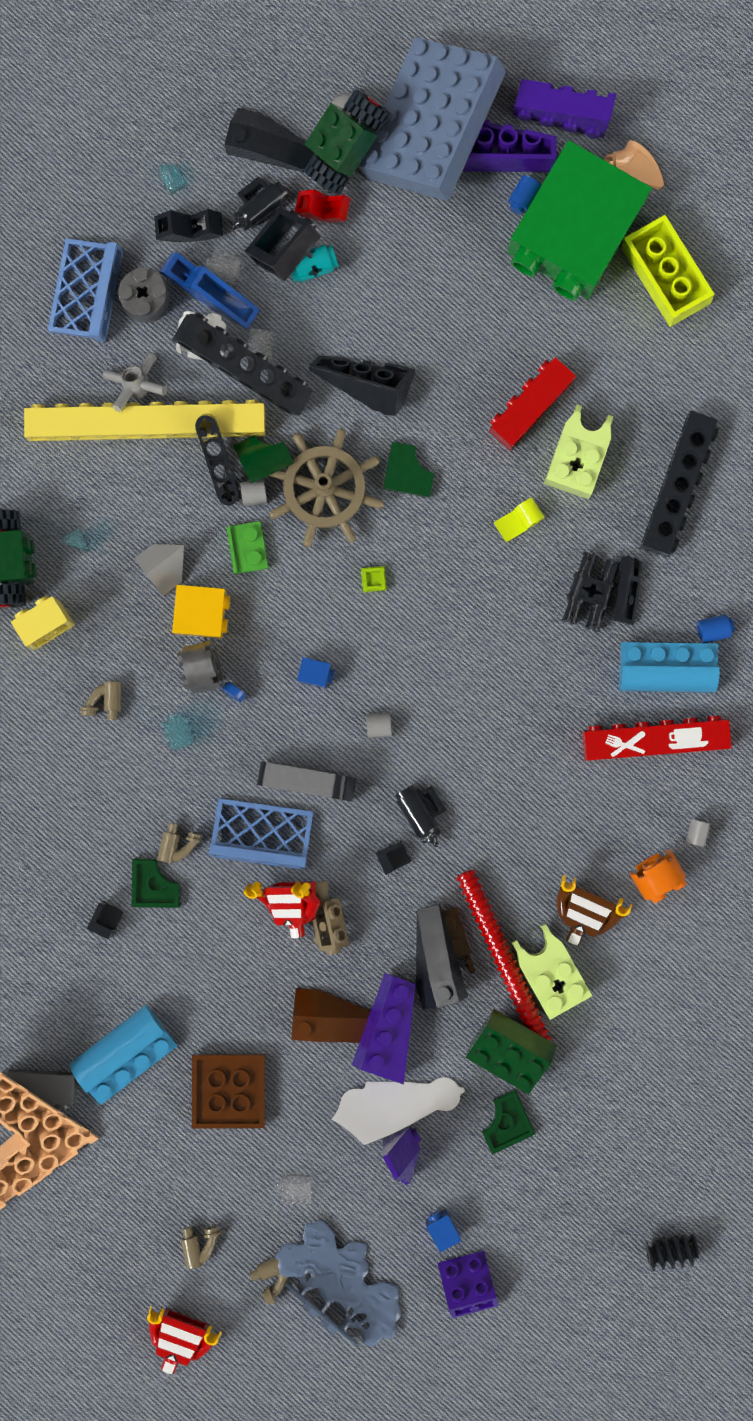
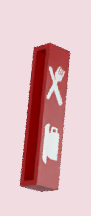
(656, 740)

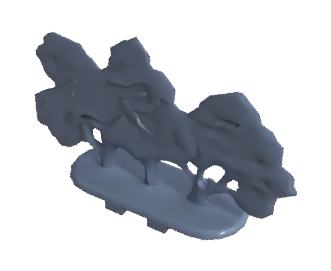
(340, 1279)

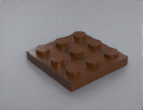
(228, 1091)

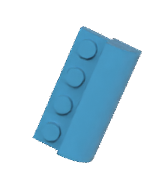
(668, 667)
(122, 1055)

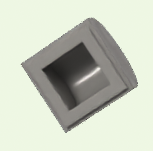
(253, 493)
(378, 725)
(697, 833)

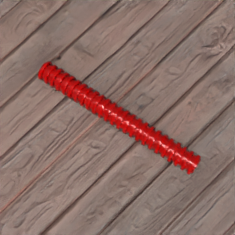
(501, 953)

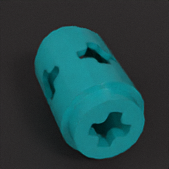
(323, 260)

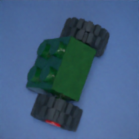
(343, 140)
(15, 560)

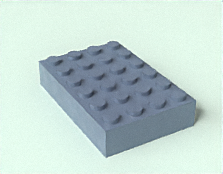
(433, 118)

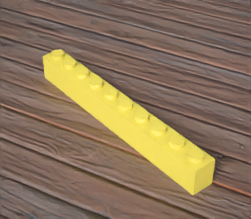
(142, 422)

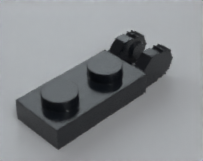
(628, 590)

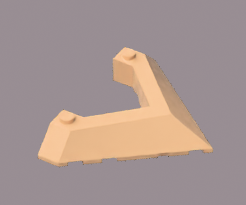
(40, 1141)

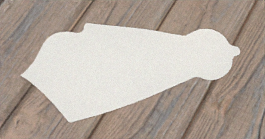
(391, 1106)

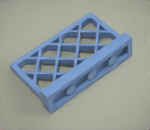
(104, 295)
(255, 854)

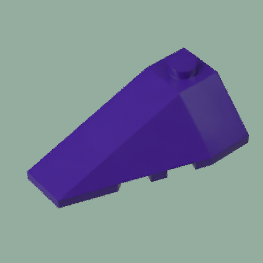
(401, 1153)

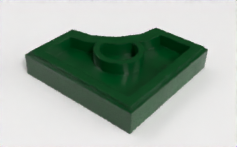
(262, 459)
(405, 473)
(151, 888)
(509, 1123)

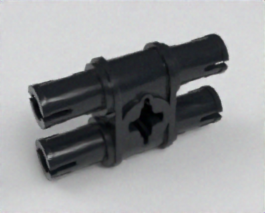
(584, 580)

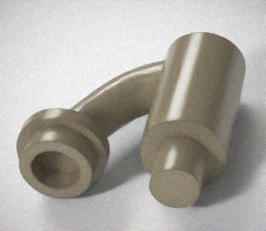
(112, 700)
(169, 843)
(191, 1249)
(266, 1271)

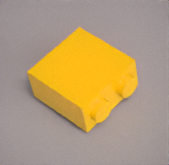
(200, 611)

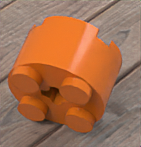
(658, 876)

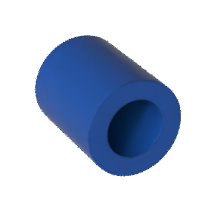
(523, 194)
(715, 628)

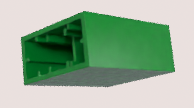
(577, 222)

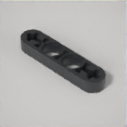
(218, 459)

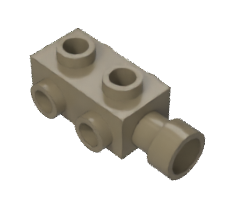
(329, 922)

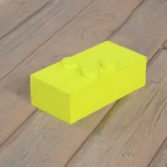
(667, 270)

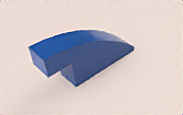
(209, 290)

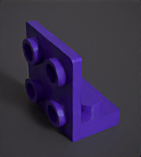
(467, 1284)

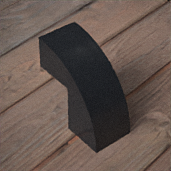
(181, 227)

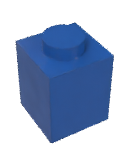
(315, 673)
(442, 1230)

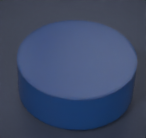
(234, 692)

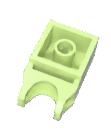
(581, 447)
(547, 966)

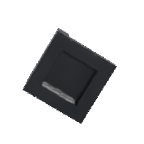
(393, 857)
(105, 920)

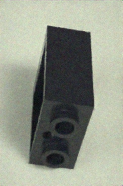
(293, 251)

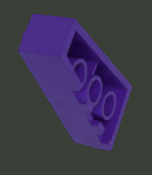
(564, 108)
(511, 150)
(387, 1031)

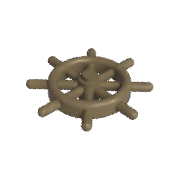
(325, 487)

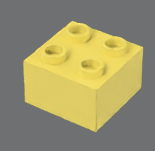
(42, 622)

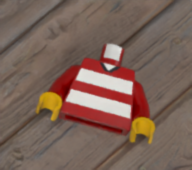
(288, 903)
(179, 1338)

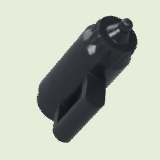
(260, 205)
(418, 813)

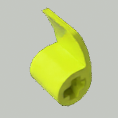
(519, 520)

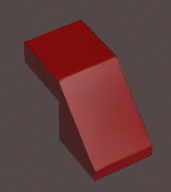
(322, 207)

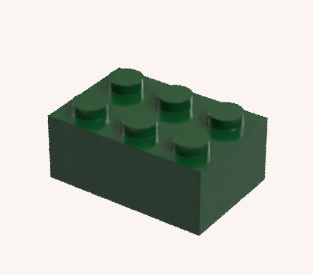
(511, 1051)

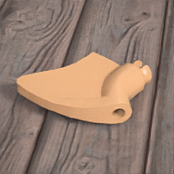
(638, 163)

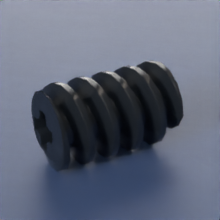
(672, 1252)

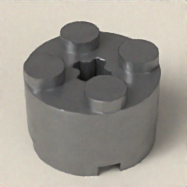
(141, 282)
(200, 667)

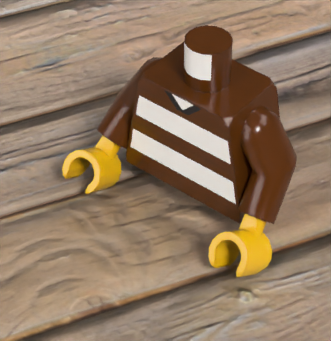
(586, 912)

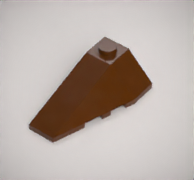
(326, 1018)

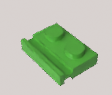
(247, 547)

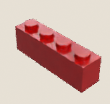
(532, 404)

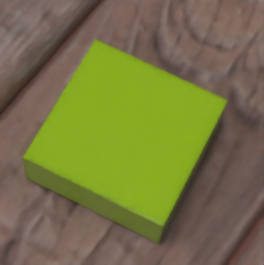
(373, 579)

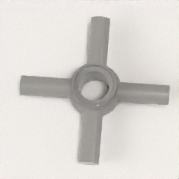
(134, 382)

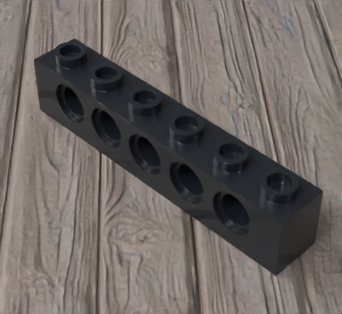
(189, 337)
(706, 429)

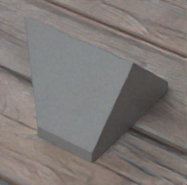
(163, 565)

